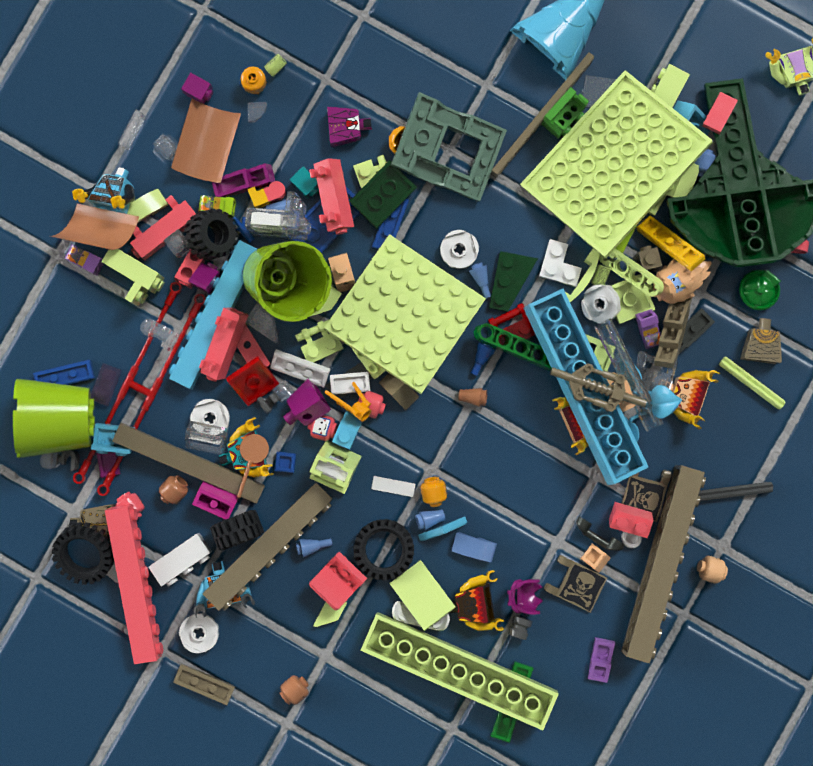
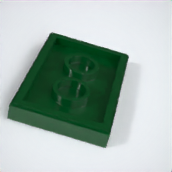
(382, 194)

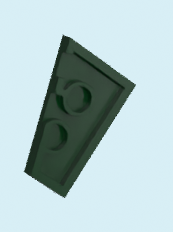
(509, 278)

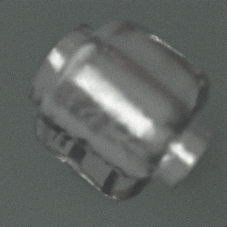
(165, 147)

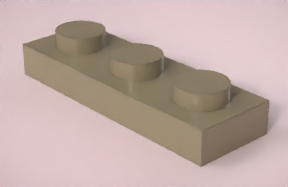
(204, 684)

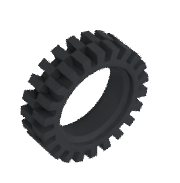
(68, 566)
(375, 571)

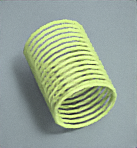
(275, 66)
(602, 274)

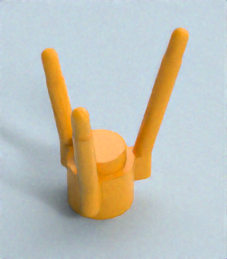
(359, 410)

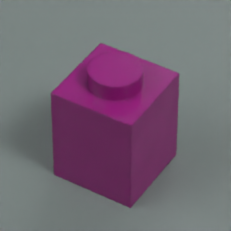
(197, 88)

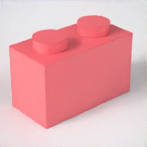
(631, 520)

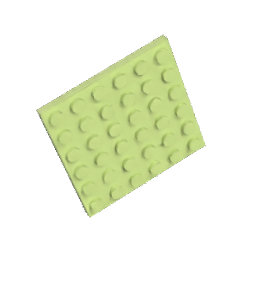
(404, 314)

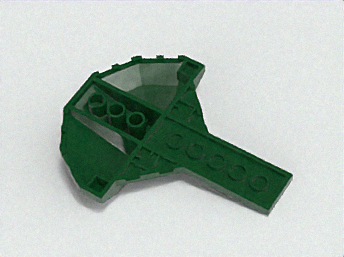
(744, 203)

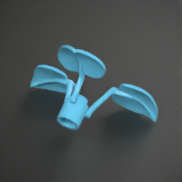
(663, 404)

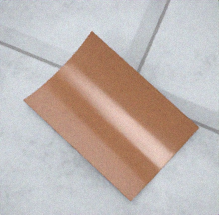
(205, 142)
(99, 227)

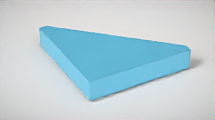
(443, 529)

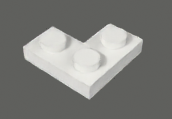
(555, 269)

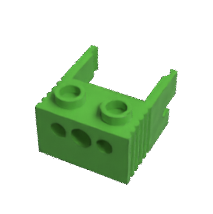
(554, 119)

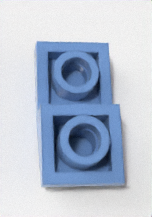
(474, 547)

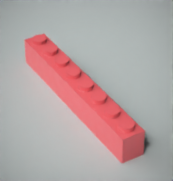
(133, 583)

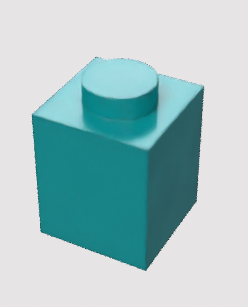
(304, 183)

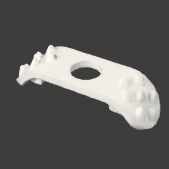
(402, 614)

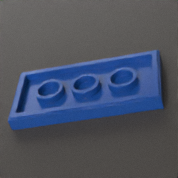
(319, 236)

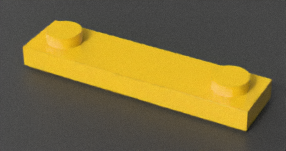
(670, 243)

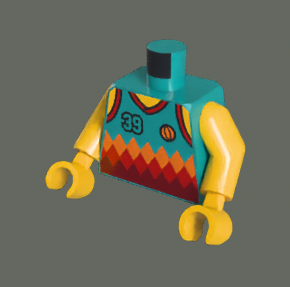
(234, 455)

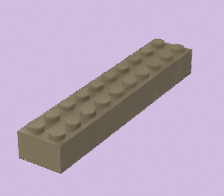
(663, 563)

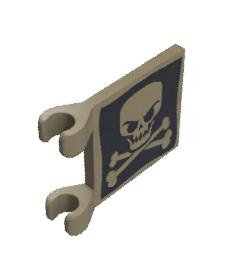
(646, 493)
(580, 585)

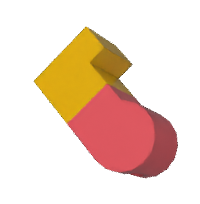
(268, 195)

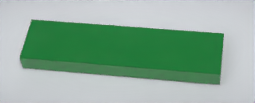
(505, 724)

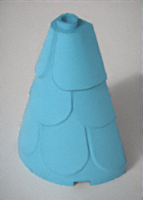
(561, 31)

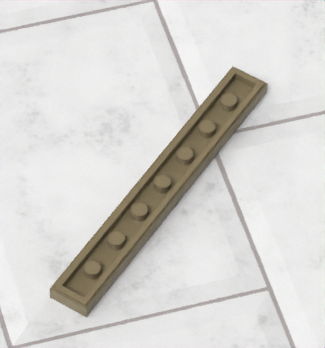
(537, 121)
(187, 462)

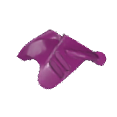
(526, 598)

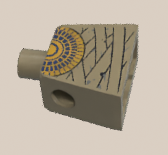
(762, 344)

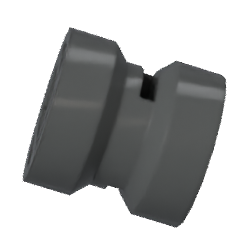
(520, 628)

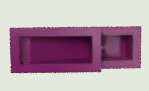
(243, 179)

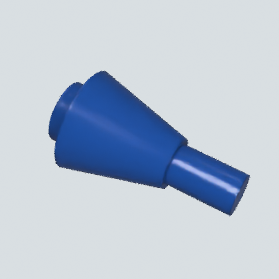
(482, 355)

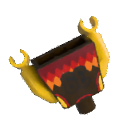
(475, 604)

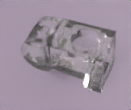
(154, 329)

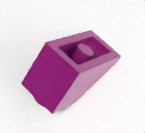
(205, 277)

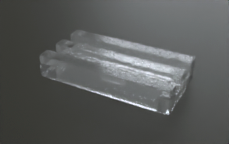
(132, 130)

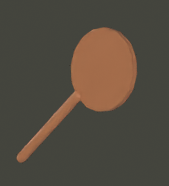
(253, 449)

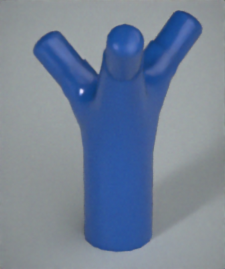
(243, 230)

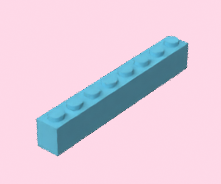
(225, 295)

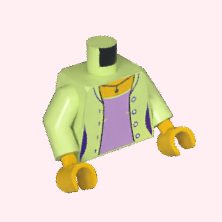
(793, 68)

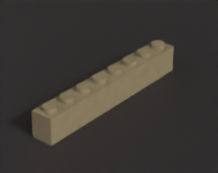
(264, 550)

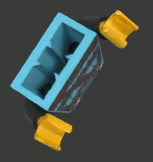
(109, 193)

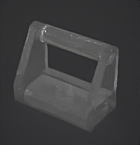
(208, 434)

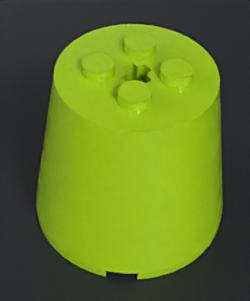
(299, 284)
(51, 418)

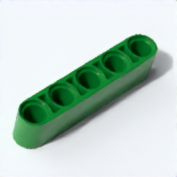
(510, 345)

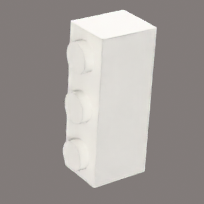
(180, 560)

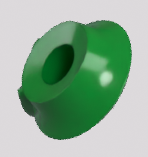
(760, 289)

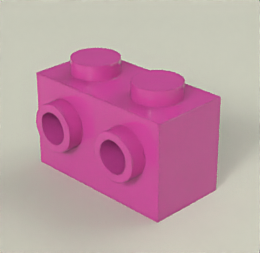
(215, 500)

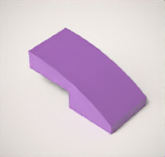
(601, 660)

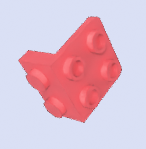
(337, 581)

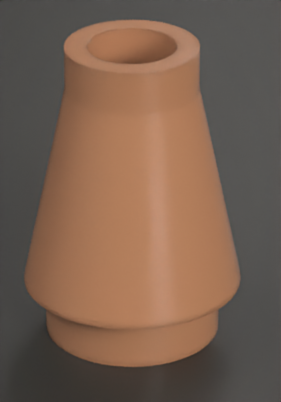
(473, 396)

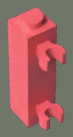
(333, 196)
(152, 239)
(223, 344)

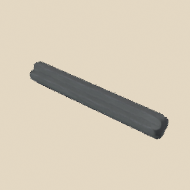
(735, 491)

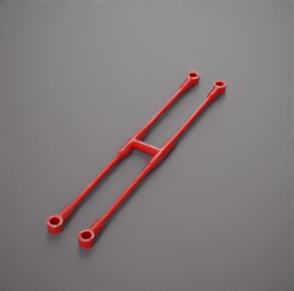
(150, 393)

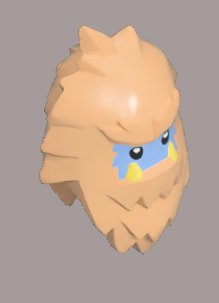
(681, 282)

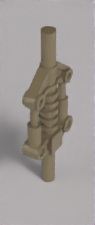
(616, 393)

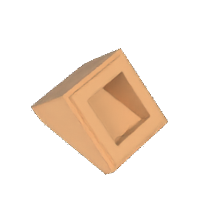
(595, 558)

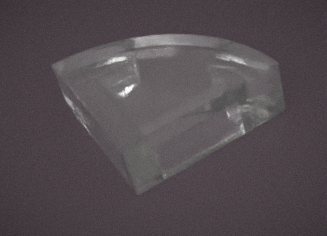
(256, 111)

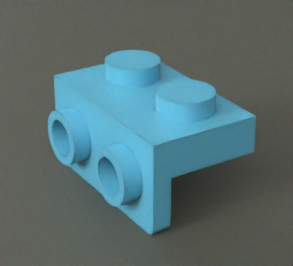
(103, 440)

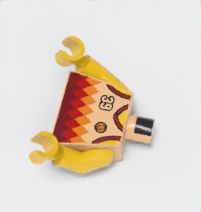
(692, 390)
(571, 424)

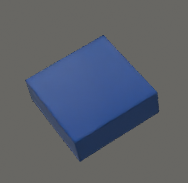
(285, 462)

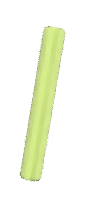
(752, 383)

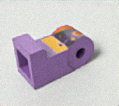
(84, 259)
(648, 328)

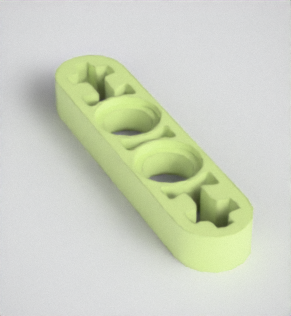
(629, 274)

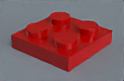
(252, 381)

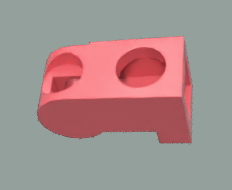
(187, 268)

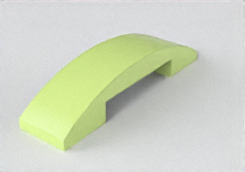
(147, 205)
(592, 261)

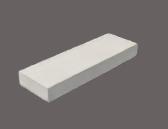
(299, 368)

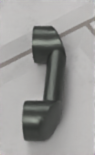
(584, 527)

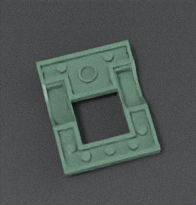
(423, 139)

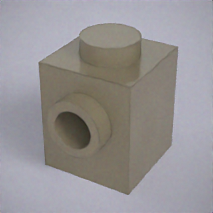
(649, 258)

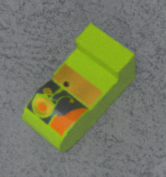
(225, 204)

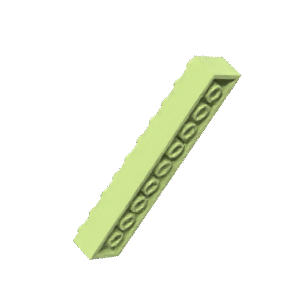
(460, 671)

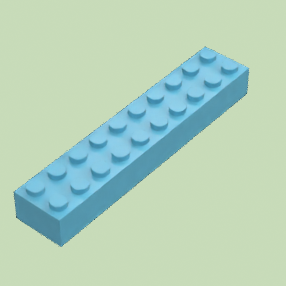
(569, 350)

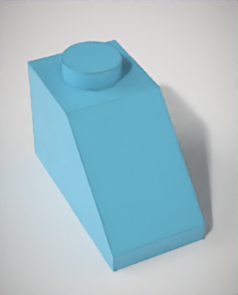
(347, 430)

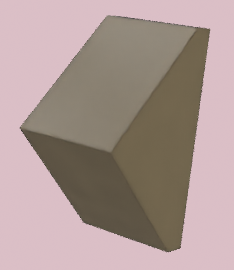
(399, 391)

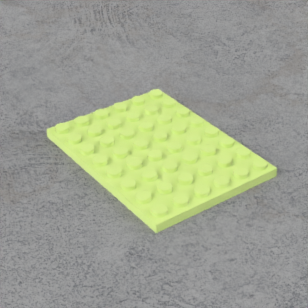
(616, 163)

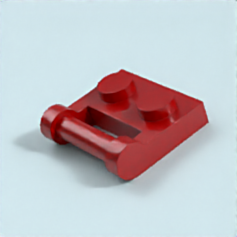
(521, 328)

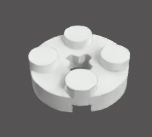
(468, 255)
(606, 294)
(214, 407)
(188, 636)

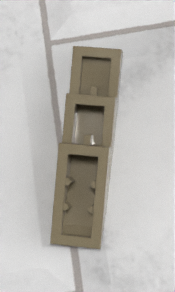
(672, 333)

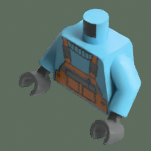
(202, 602)

